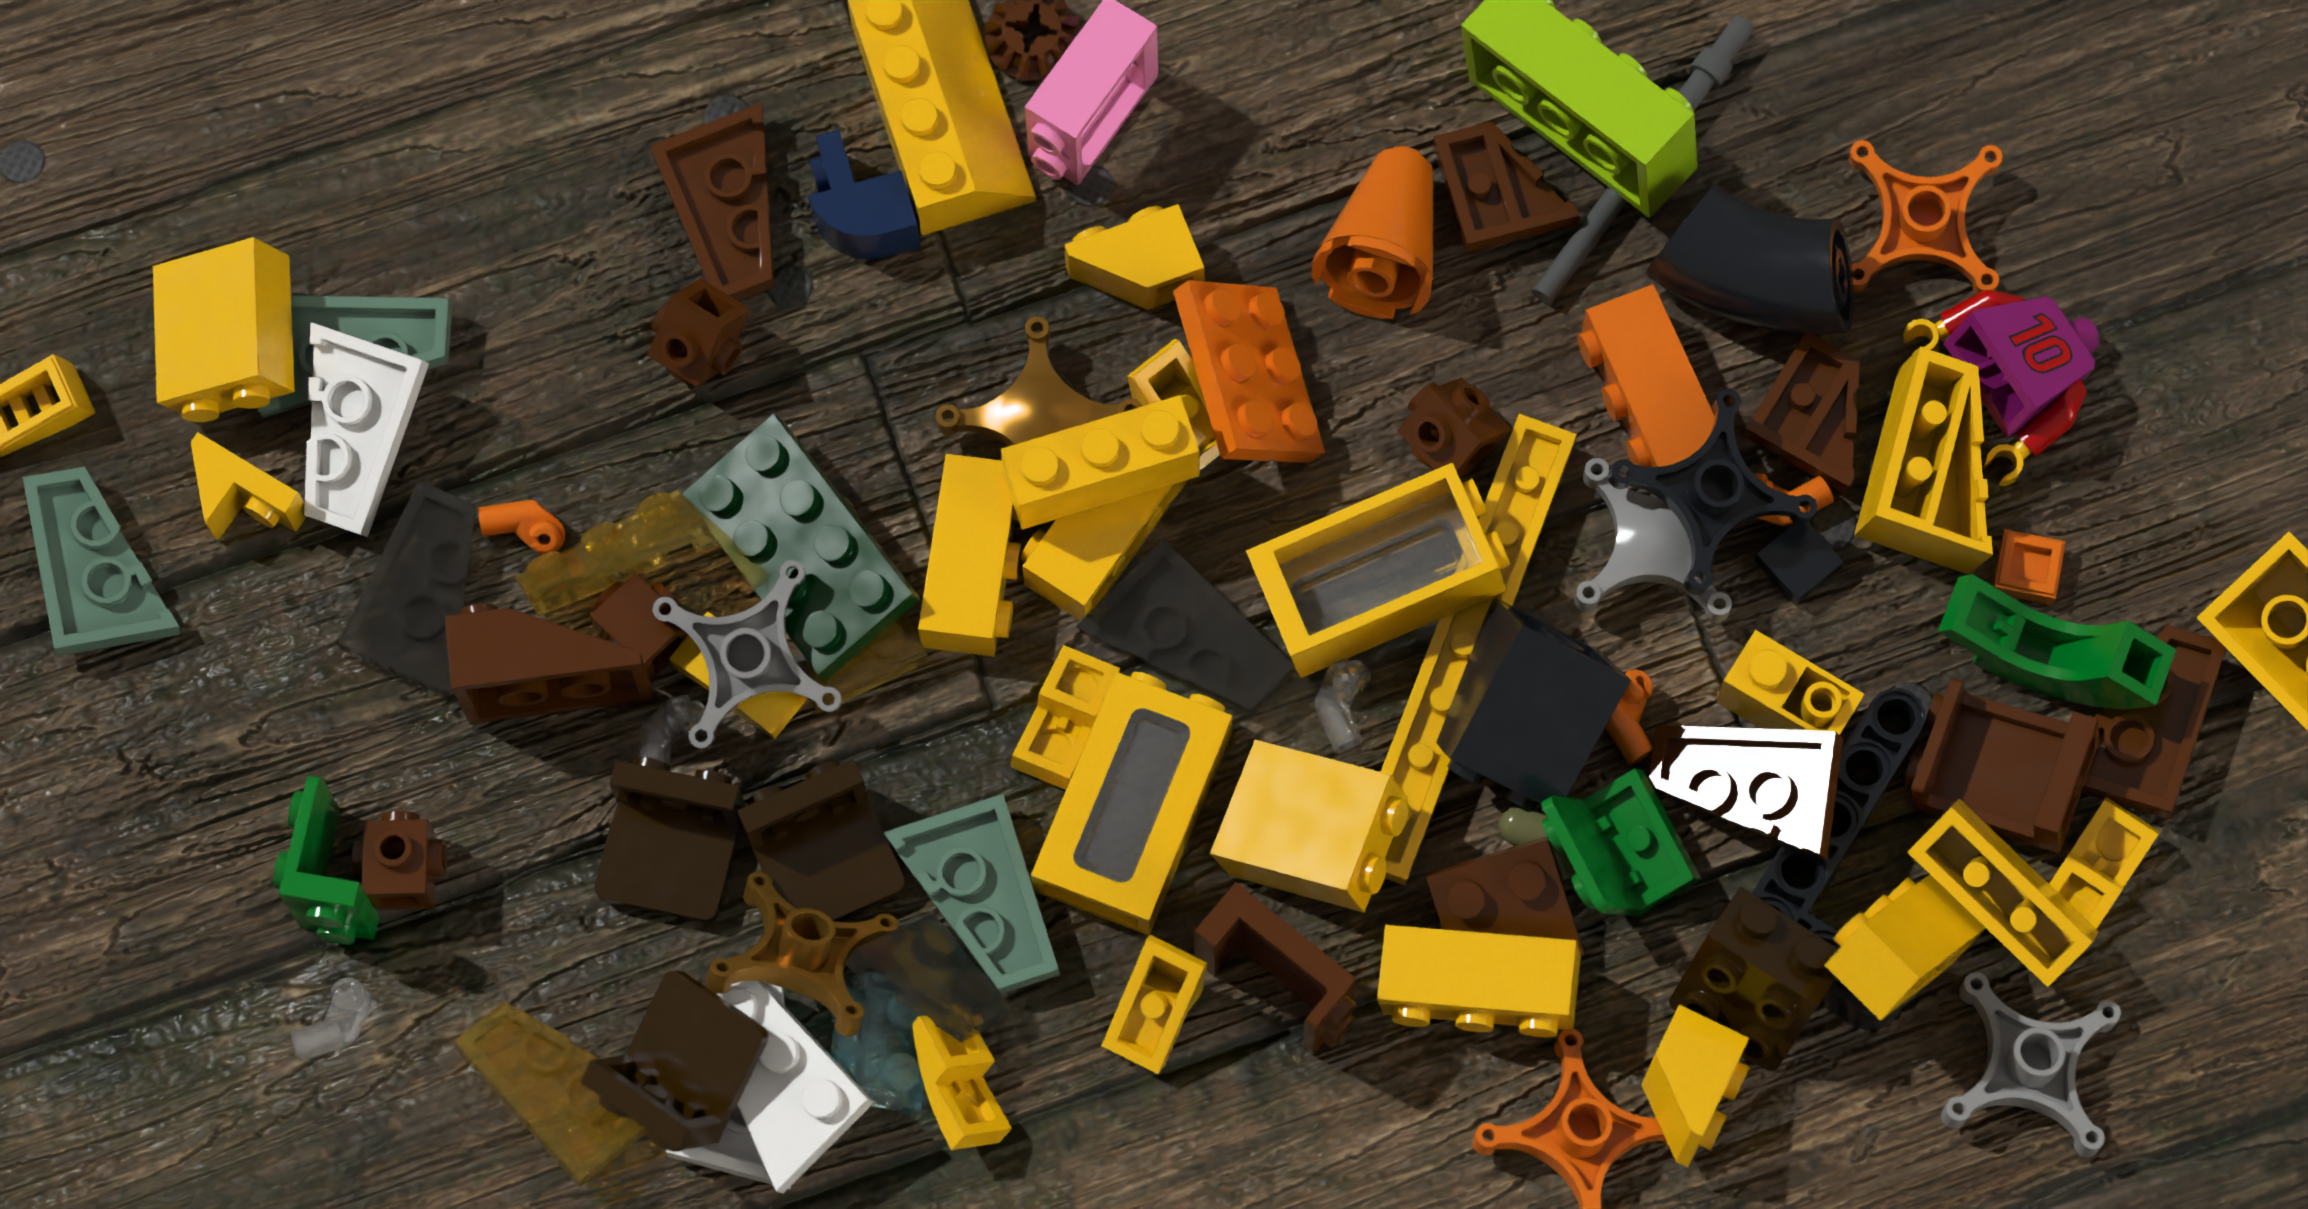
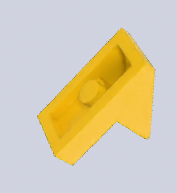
(1173, 374)
(230, 481)
(1155, 1004)

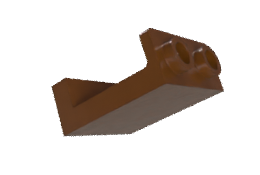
(2004, 764)
(1251, 926)

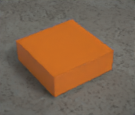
(2029, 566)

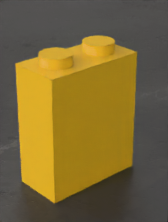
(223, 330)
(1310, 826)

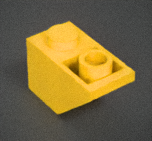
(1138, 258)
(1785, 690)
(1689, 1077)

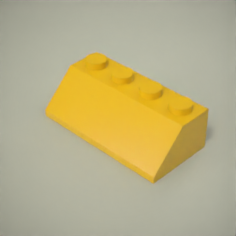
(941, 109)
(2266, 623)

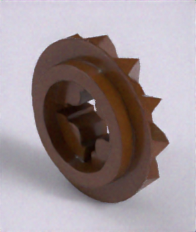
(1007, 45)

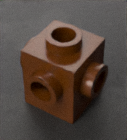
(698, 333)
(1452, 426)
(399, 861)

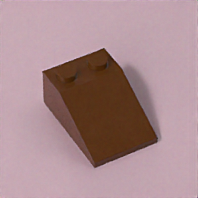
(526, 666)

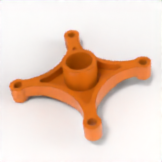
(1924, 216)
(1576, 1131)

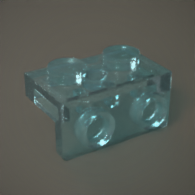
(883, 1051)

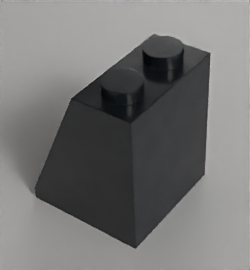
(1528, 707)

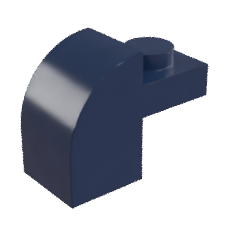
(862, 217)

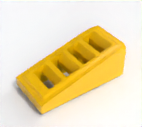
(54, 416)

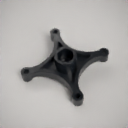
(1712, 491)

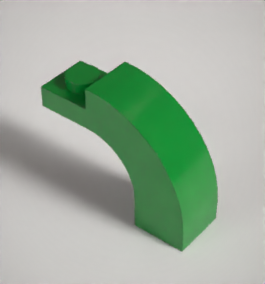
(2062, 659)

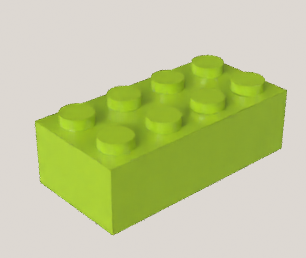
(1583, 98)

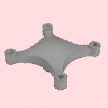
(1646, 549)
(747, 654)
(2031, 1064)

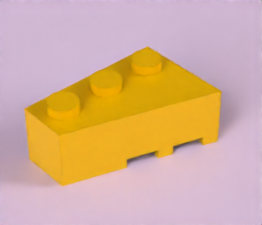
(1927, 467)

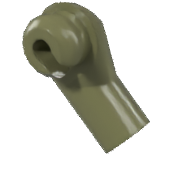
(1521, 826)

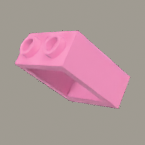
(1091, 91)

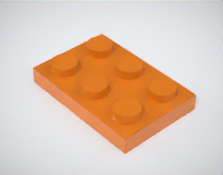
(1248, 372)

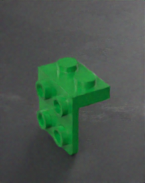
(1620, 846)
(317, 902)

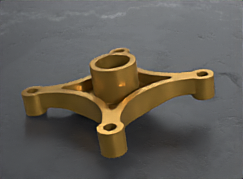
(1033, 404)
(800, 953)

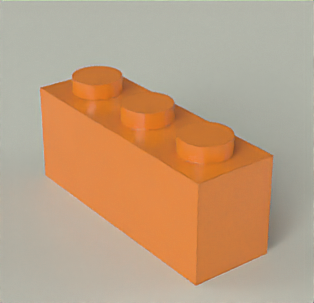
(1646, 378)

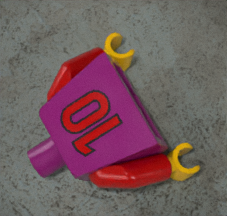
(2026, 361)

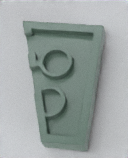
(398, 323)
(88, 571)
(982, 888)

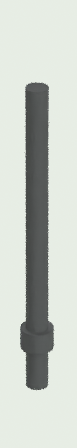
(1707, 73)

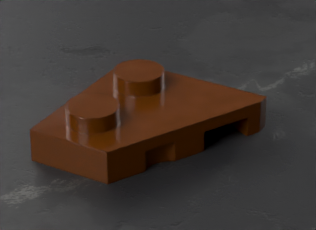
(1496, 190)
(1812, 412)
(1506, 894)

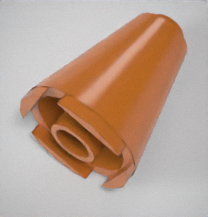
(1382, 239)

